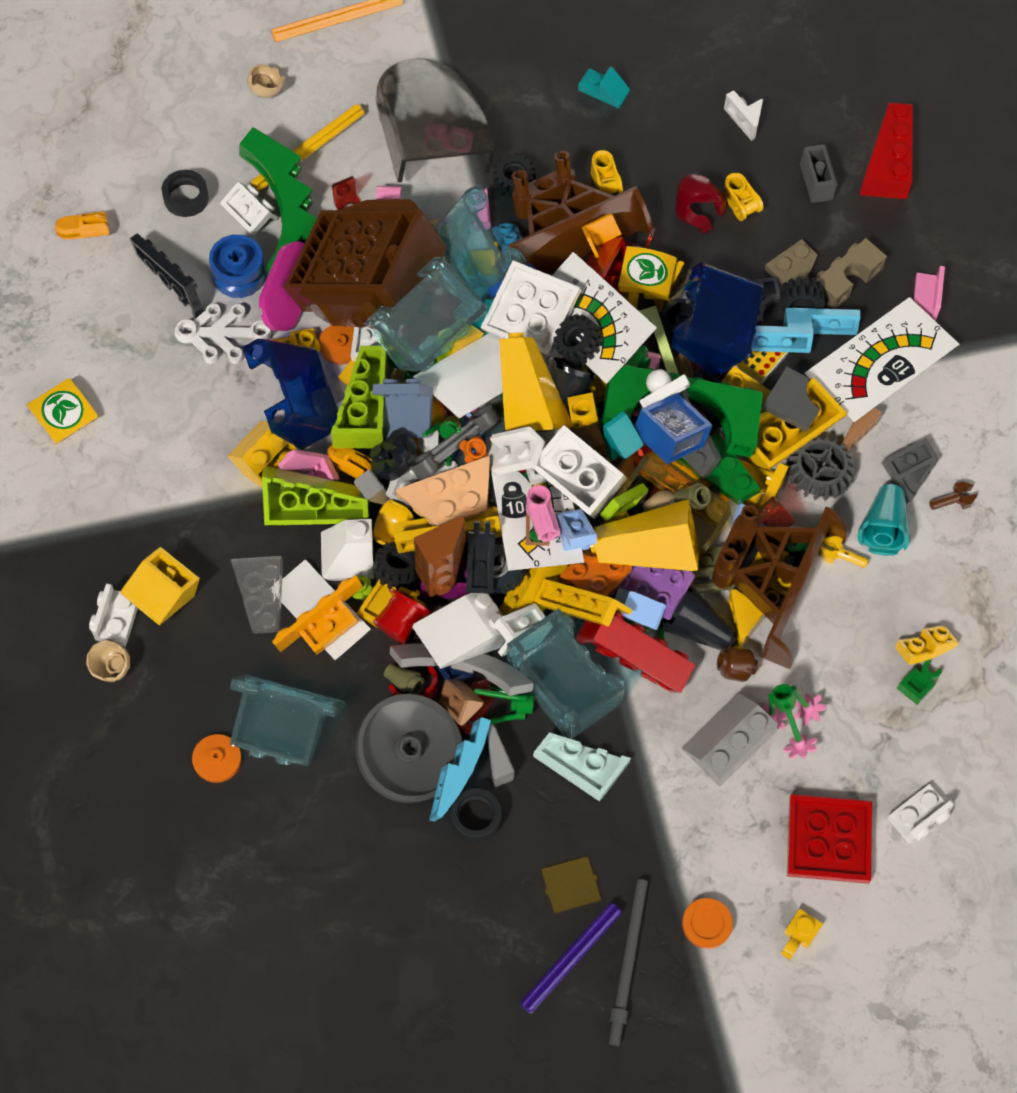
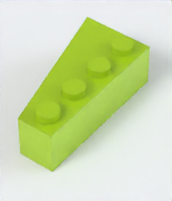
(362, 413)
(308, 500)

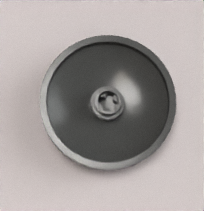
(405, 746)

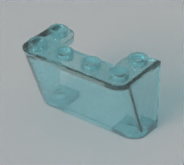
(427, 317)

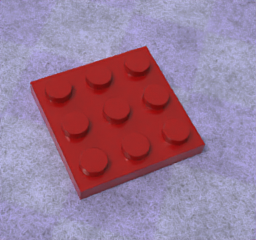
(829, 839)

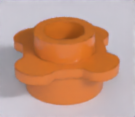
(476, 443)

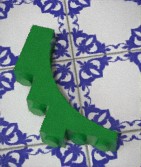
(280, 170)

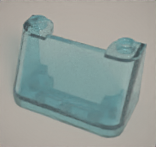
(471, 248)

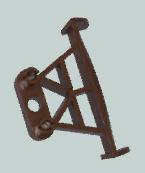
(561, 207)
(729, 572)

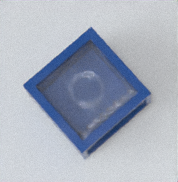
(672, 428)

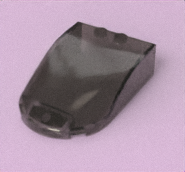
(430, 115)

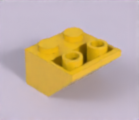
(258, 450)
(160, 586)

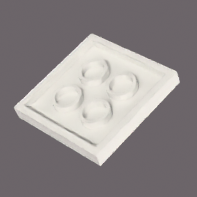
(532, 305)

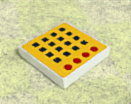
(761, 364)

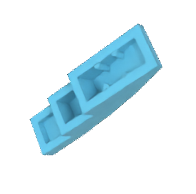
(455, 775)

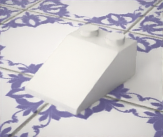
(579, 472)
(461, 629)

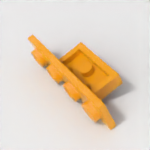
(324, 622)

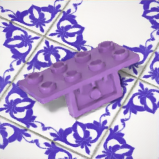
(659, 584)

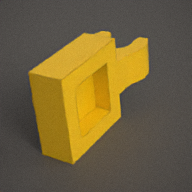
(801, 932)

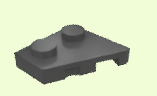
(911, 467)

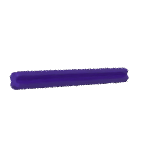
(570, 958)

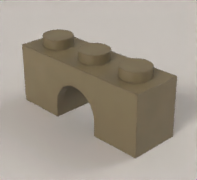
(861, 260)

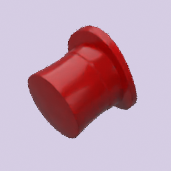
(399, 616)

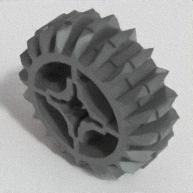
(829, 479)

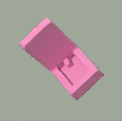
(310, 463)

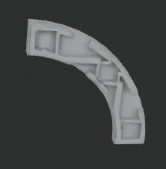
(495, 670)

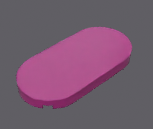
(277, 306)

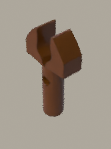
(955, 497)

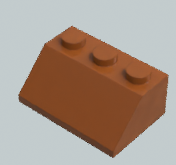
(440, 556)

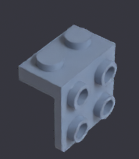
(406, 406)

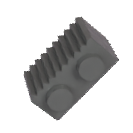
(818, 173)

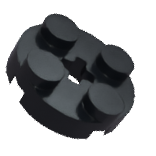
(392, 456)

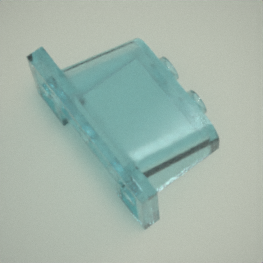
(280, 720)

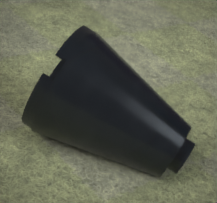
(679, 306)
(569, 378)
(700, 622)

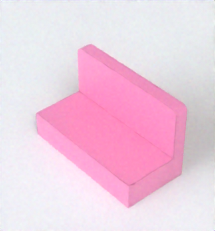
(929, 292)

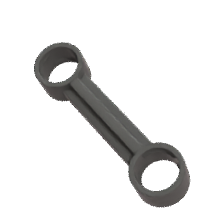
(429, 461)

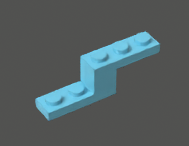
(801, 325)

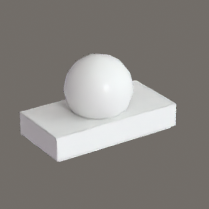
(662, 386)

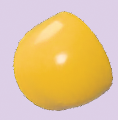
(389, 514)

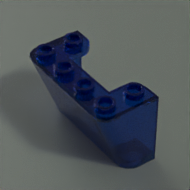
(721, 319)
(307, 394)

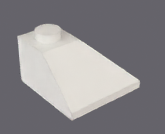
(347, 550)

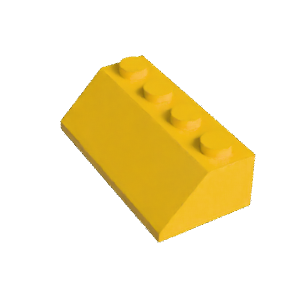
(781, 439)

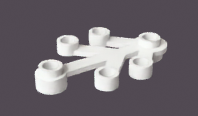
(219, 332)

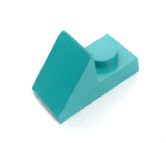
(607, 87)
(621, 437)

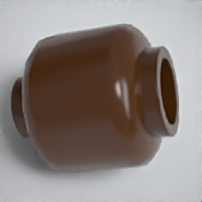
(737, 663)

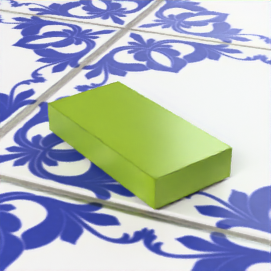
(624, 502)

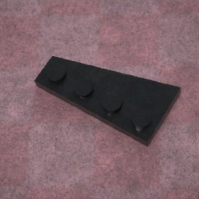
(169, 273)

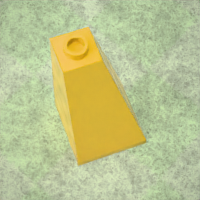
(528, 388)
(651, 539)

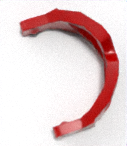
(429, 692)

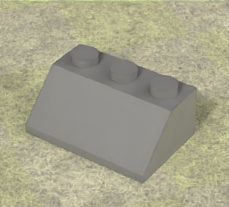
(730, 738)

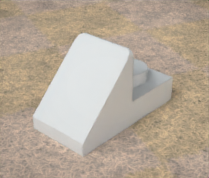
(744, 116)

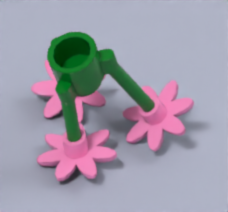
(784, 699)

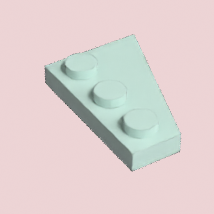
(583, 766)

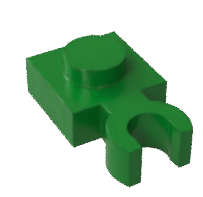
(919, 683)

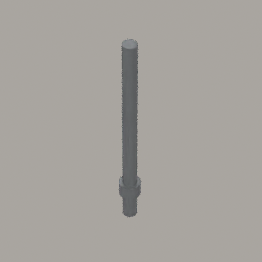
(619, 1014)

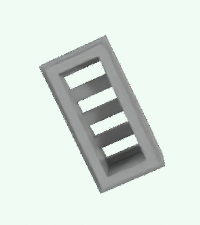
(371, 488)
(500, 763)

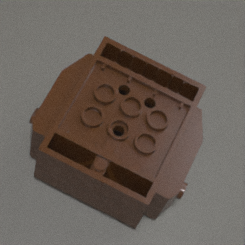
(362, 260)

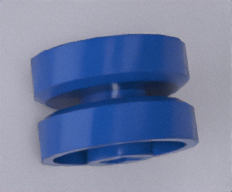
(237, 266)

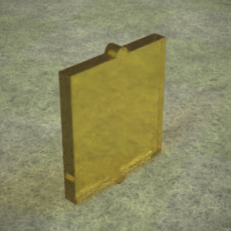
(571, 885)

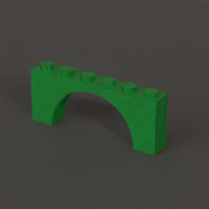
(733, 406)

